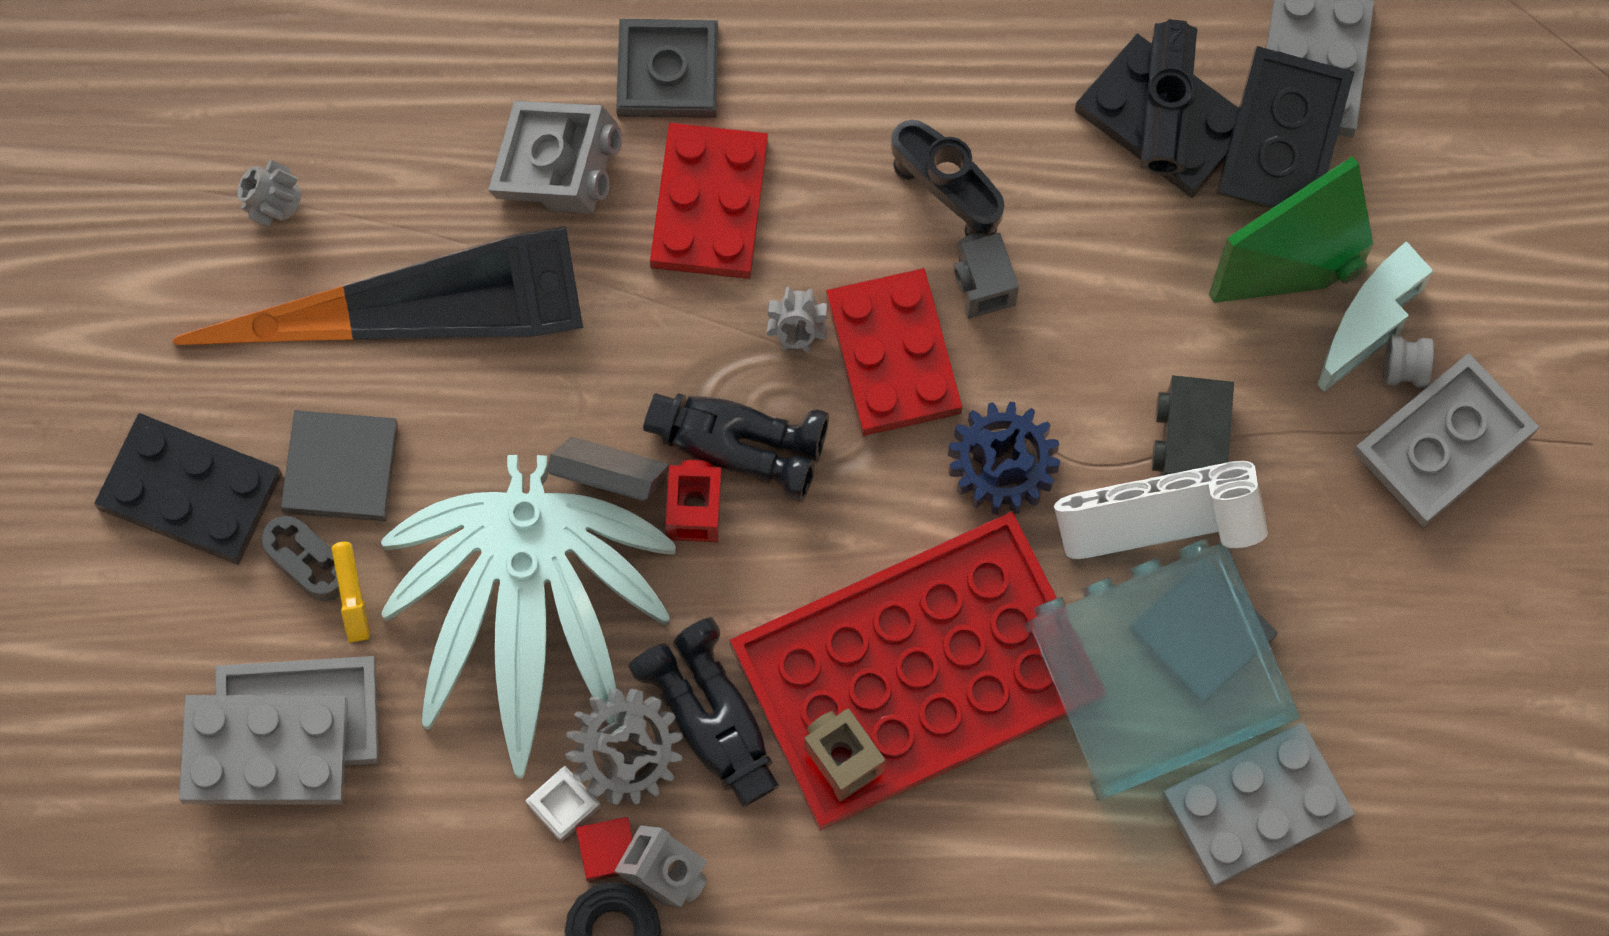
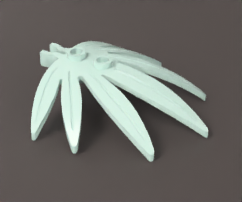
(523, 548)

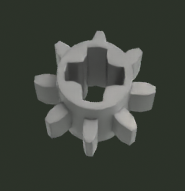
(269, 193)
(794, 332)

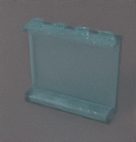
(1162, 667)

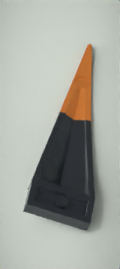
(488, 290)

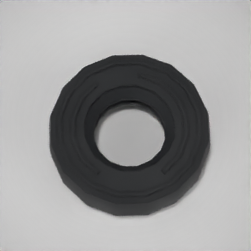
(610, 898)

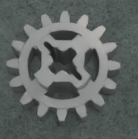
(622, 766)

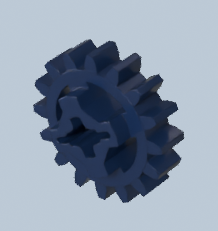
(1018, 470)

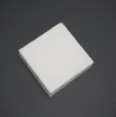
(563, 804)

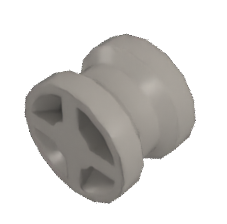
(1408, 361)

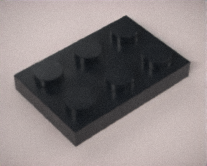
(1117, 109)
(1283, 127)
(188, 488)

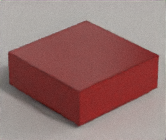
(603, 847)

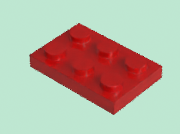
(709, 200)
(893, 352)

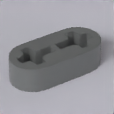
(297, 566)

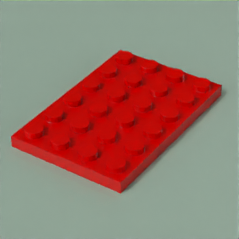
(920, 657)

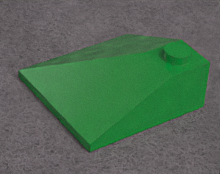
(1300, 242)

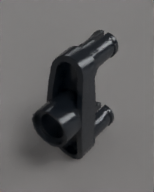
(965, 193)

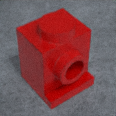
(693, 523)

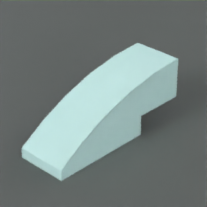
(1375, 313)

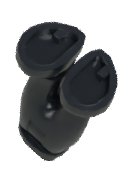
(712, 430)
(724, 741)

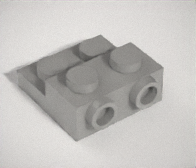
(556, 155)

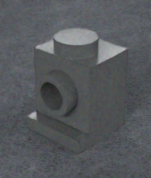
(985, 274)

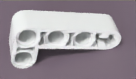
(1165, 510)

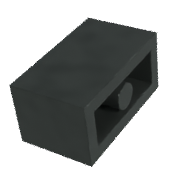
(1195, 424)

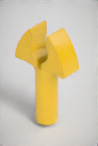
(353, 606)

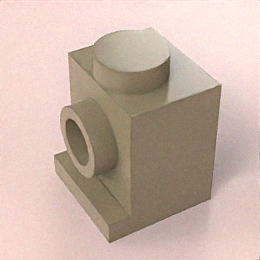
(843, 731)

